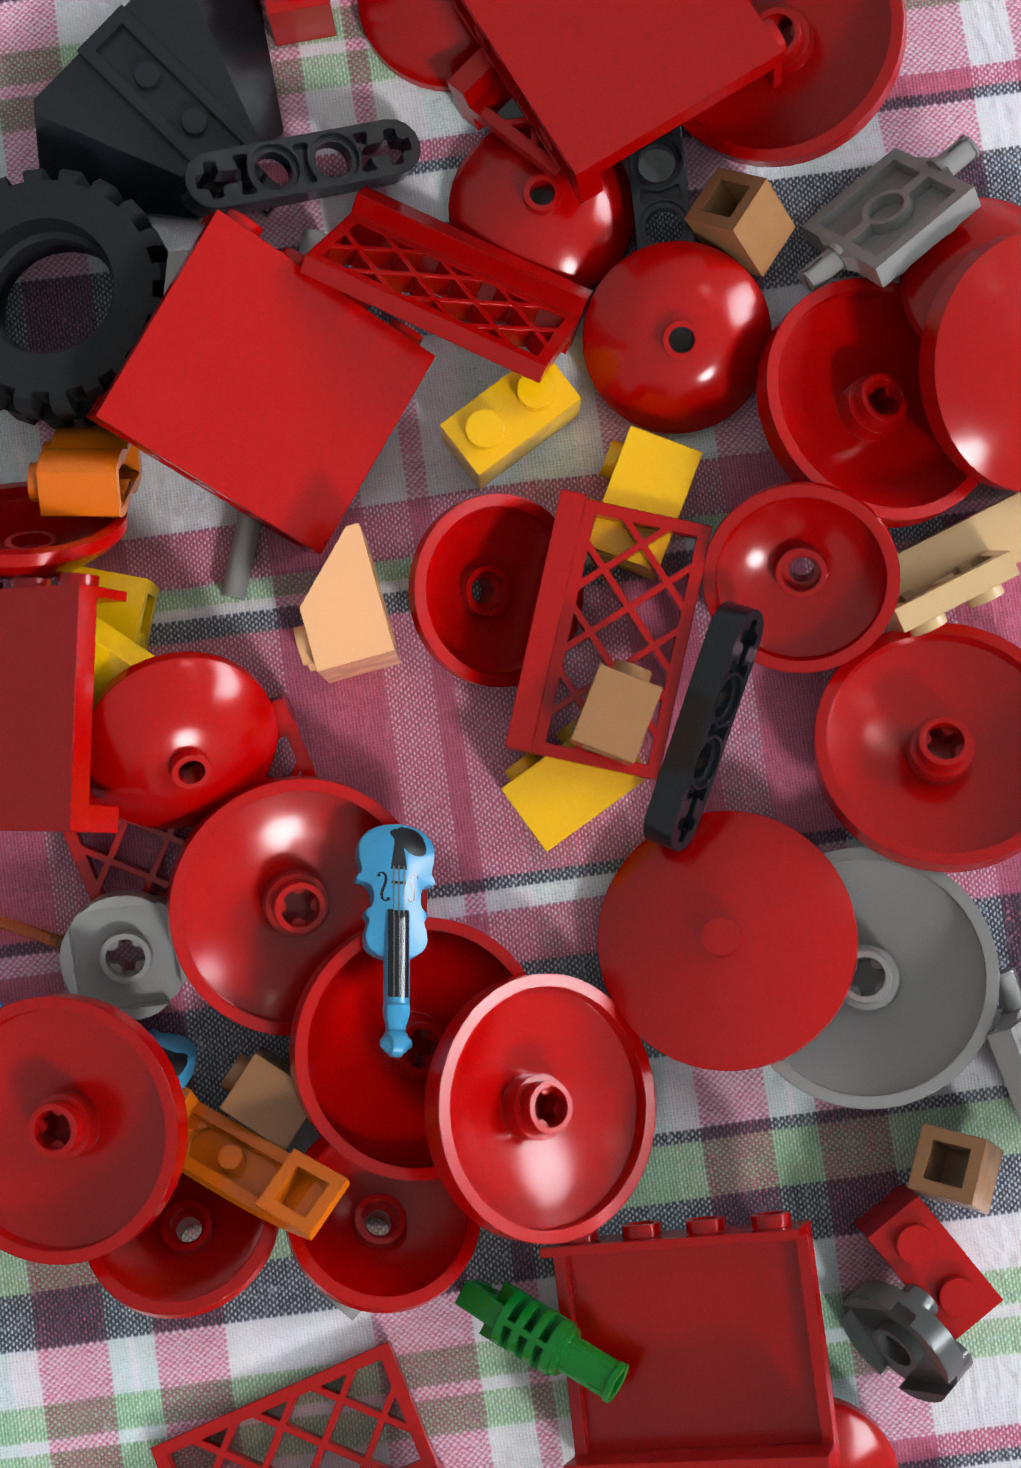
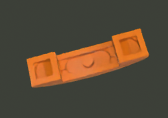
(257, 1174)

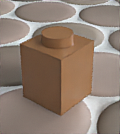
(741, 219)
(616, 712)
(264, 1097)
(955, 1168)

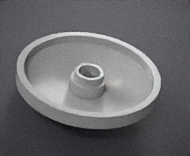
(917, 992)

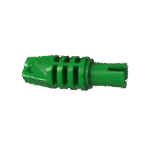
(541, 1337)

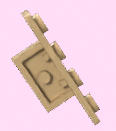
(958, 566)

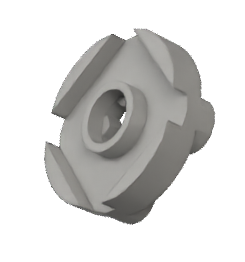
(98, 930)

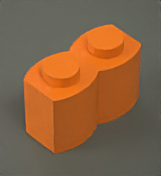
(84, 474)

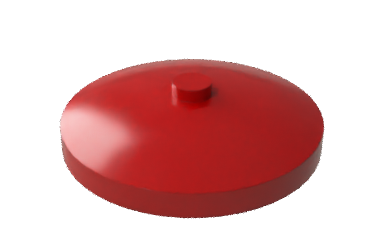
(833, 83)
(975, 364)
(848, 404)
(926, 748)
(269, 894)
(729, 944)
(345, 1082)
(540, 1108)
(84, 1129)

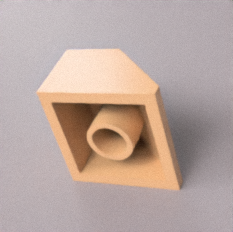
(346, 614)

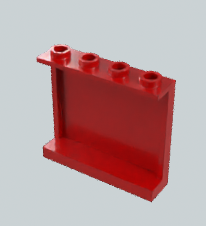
(619, 71)
(264, 383)
(49, 704)
(715, 1342)

